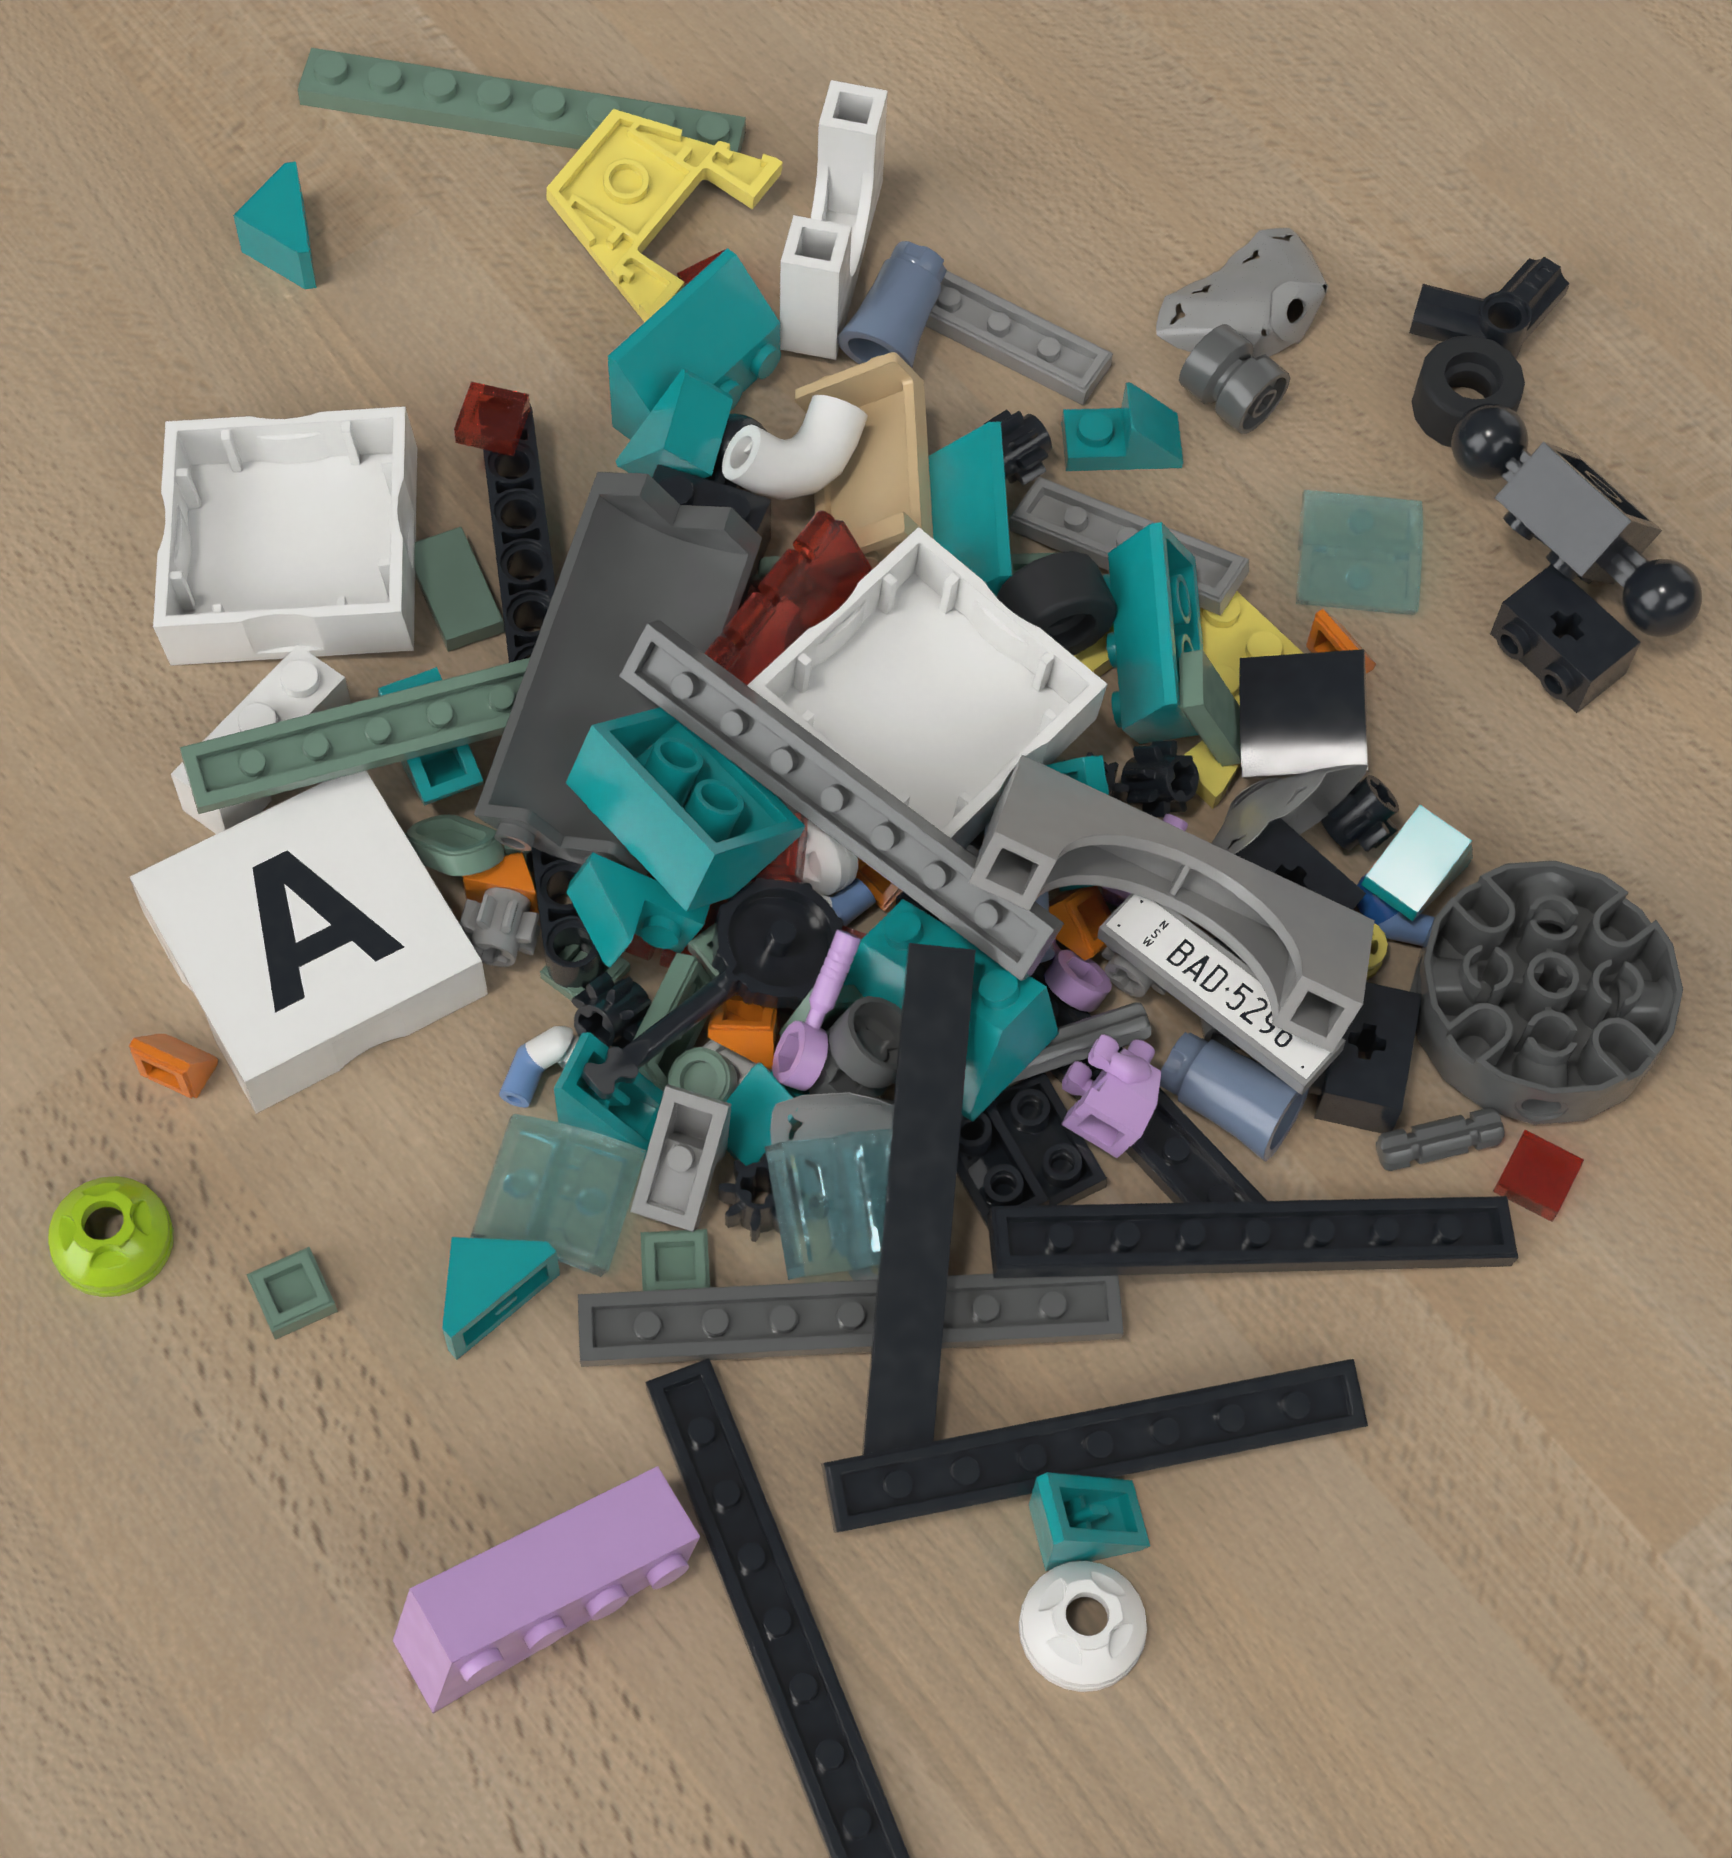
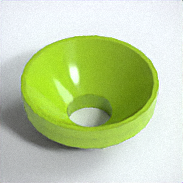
(120, 1262)

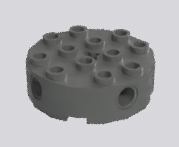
(1545, 992)

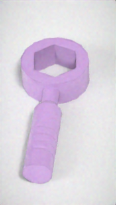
(1077, 981)
(804, 1045)

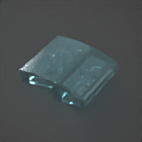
(1360, 552)
(560, 1189)
(830, 1201)

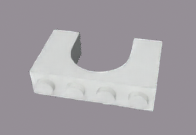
(828, 248)

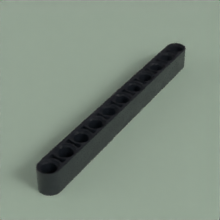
(525, 606)

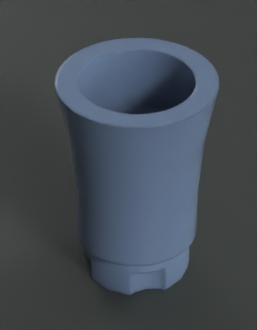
(895, 306)
(1232, 1092)

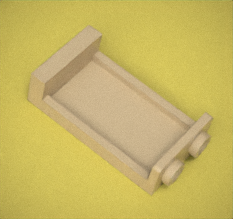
(887, 479)

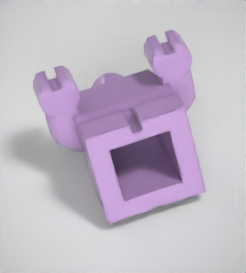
(1121, 1098)

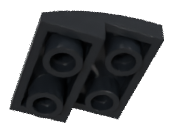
(1302, 713)
(1023, 1153)

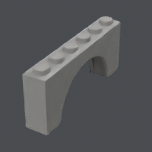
(1295, 942)

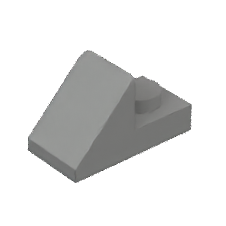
(682, 1157)

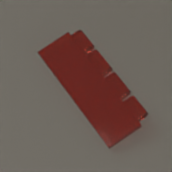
(794, 596)

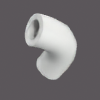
(800, 463)

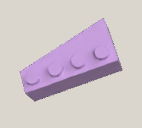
(542, 1586)

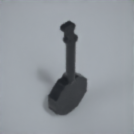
(766, 951)

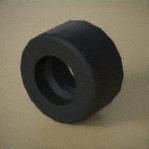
(1464, 363)
(1063, 598)

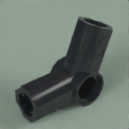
(1501, 316)

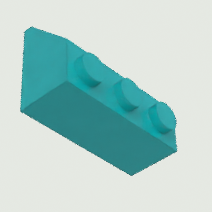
(711, 328)
(972, 503)
(1154, 623)
(680, 806)
(1007, 1016)

